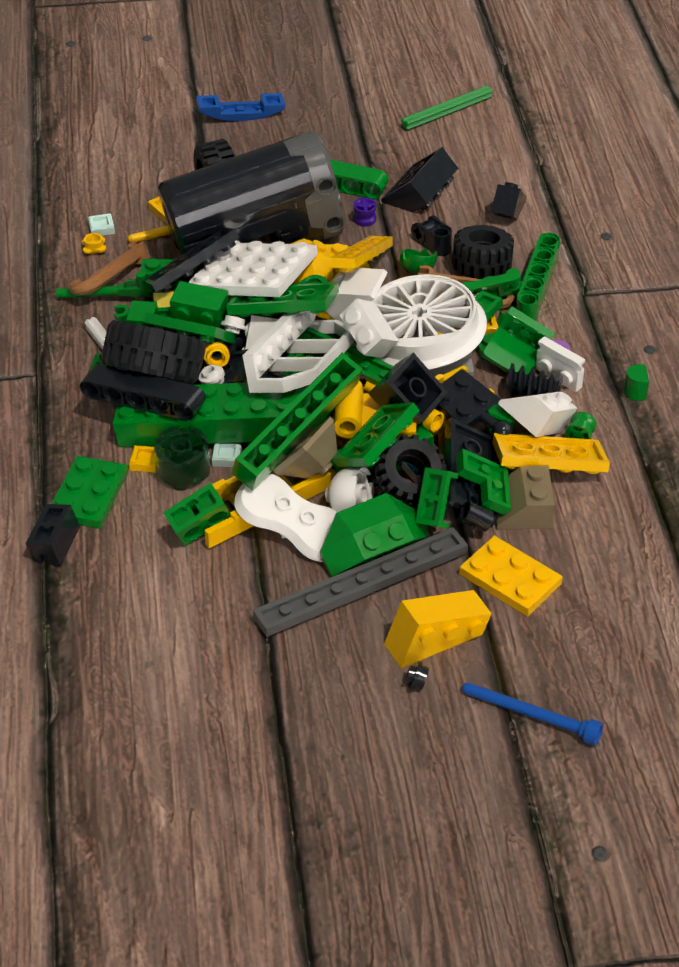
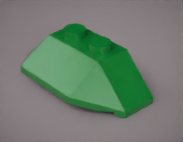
(369, 533)

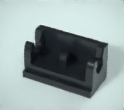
(53, 533)

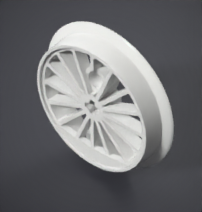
(431, 305)

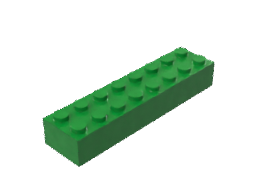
(225, 417)

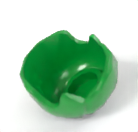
(413, 259)

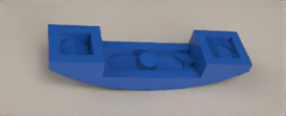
(241, 111)

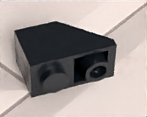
(508, 201)

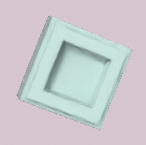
(101, 224)
(225, 454)

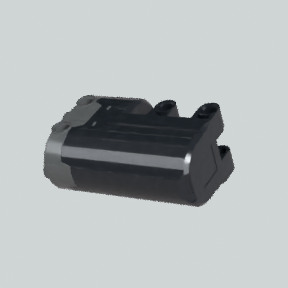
(270, 191)

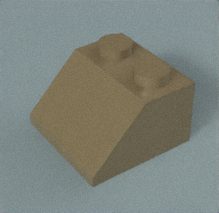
(530, 500)

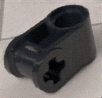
(433, 235)

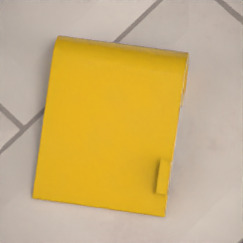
(356, 411)

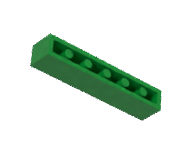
(296, 421)

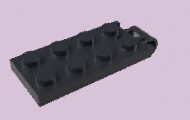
(462, 492)

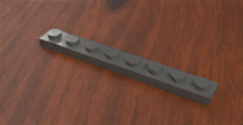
(359, 581)

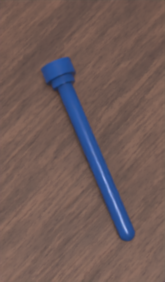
(589, 730)

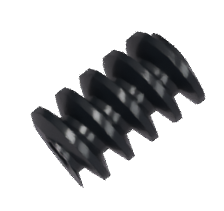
(531, 384)

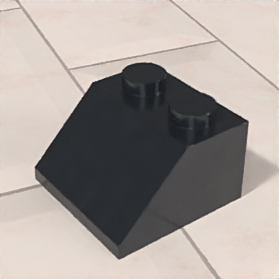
(408, 383)

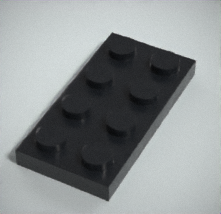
(183, 265)

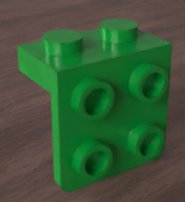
(516, 341)

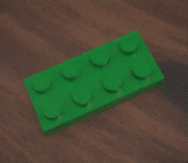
(297, 298)

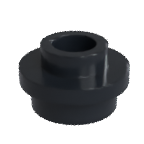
(417, 676)

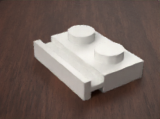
(561, 361)

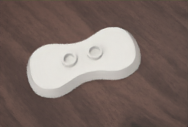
(280, 509)

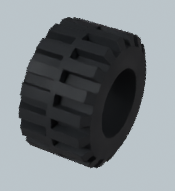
(211, 153)
(482, 251)
(405, 450)

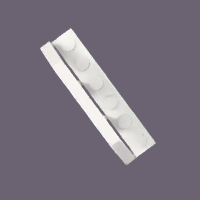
(283, 336)

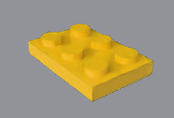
(510, 575)

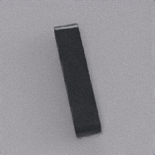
(143, 392)

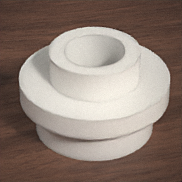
(233, 324)
(212, 375)

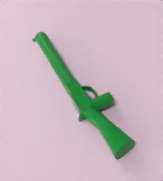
(127, 289)

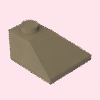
(312, 453)

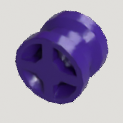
(364, 212)

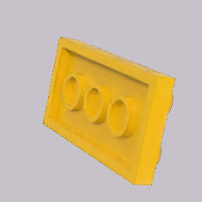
(555, 452)

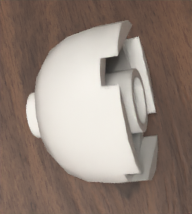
(349, 488)

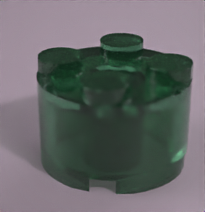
(182, 457)

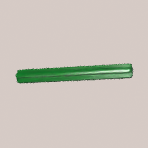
(446, 108)

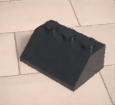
(422, 182)

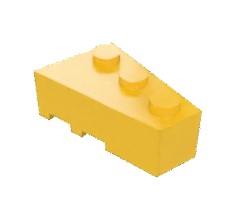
(434, 625)

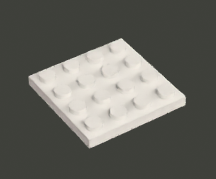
(256, 268)

